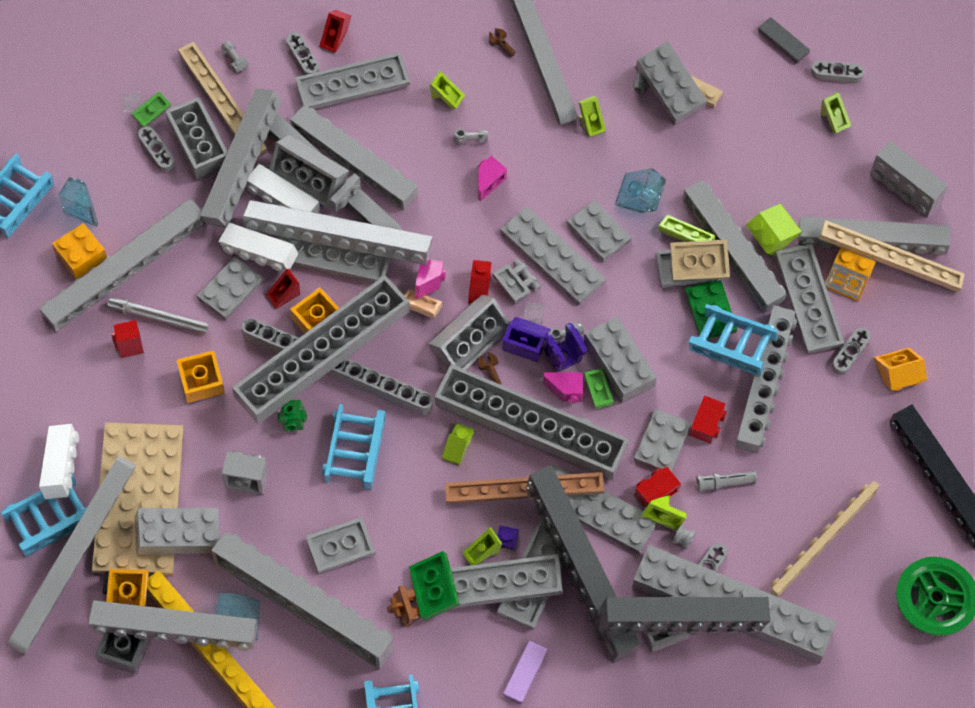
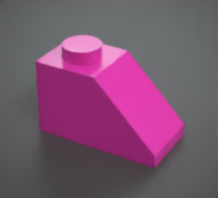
(490, 175)
(429, 278)
(565, 385)

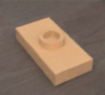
(423, 305)

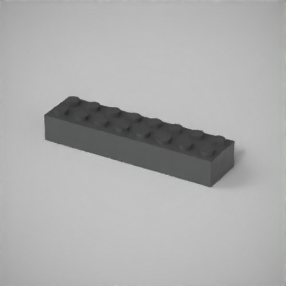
(684, 615)

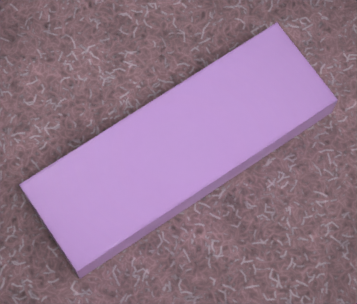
(525, 672)

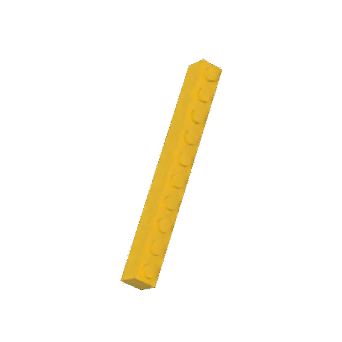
(217, 658)

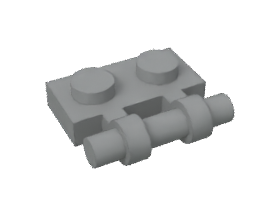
(512, 284)

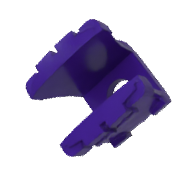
(572, 346)

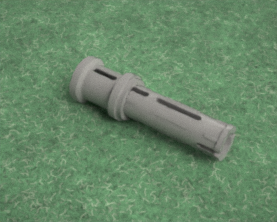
(717, 481)

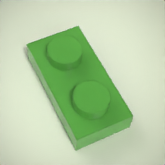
(151, 109)
(598, 388)

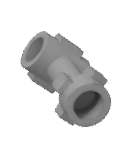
(238, 64)
(639, 85)
(460, 136)
(557, 334)

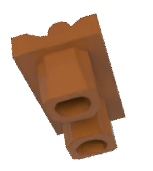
(402, 608)

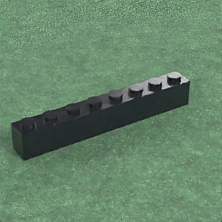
(936, 468)

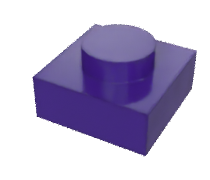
(508, 537)

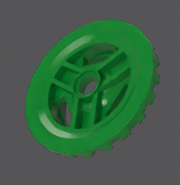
(924, 576)

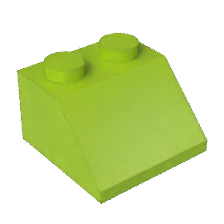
(774, 229)

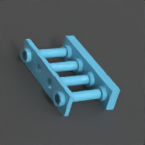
(30, 197)
(733, 357)
(369, 458)
(47, 534)
(373, 693)

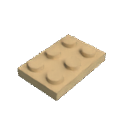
(699, 260)

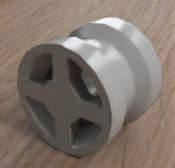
(684, 537)

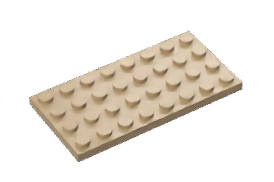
(153, 484)

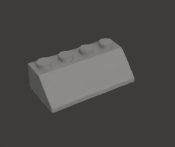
(307, 169)
(471, 333)

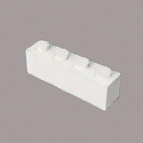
(278, 191)
(258, 247)
(58, 461)

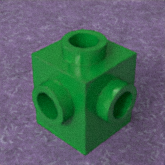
(292, 415)

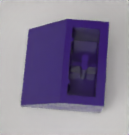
(525, 339)

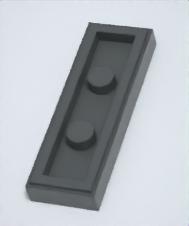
(783, 40)

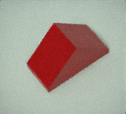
(284, 289)

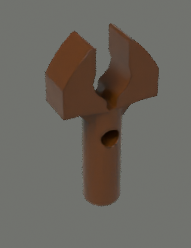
(500, 41)
(490, 368)

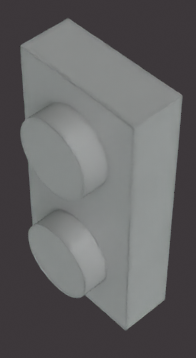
(342, 196)

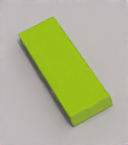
(683, 230)

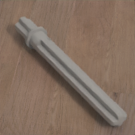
(161, 316)

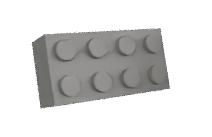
(671, 83)
(197, 137)
(908, 179)
(620, 359)
(176, 530)

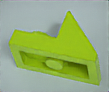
(443, 88)
(835, 112)
(591, 116)
(457, 444)
(660, 512)
(483, 547)

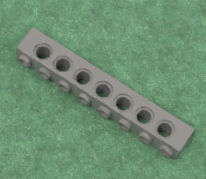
(746, 438)

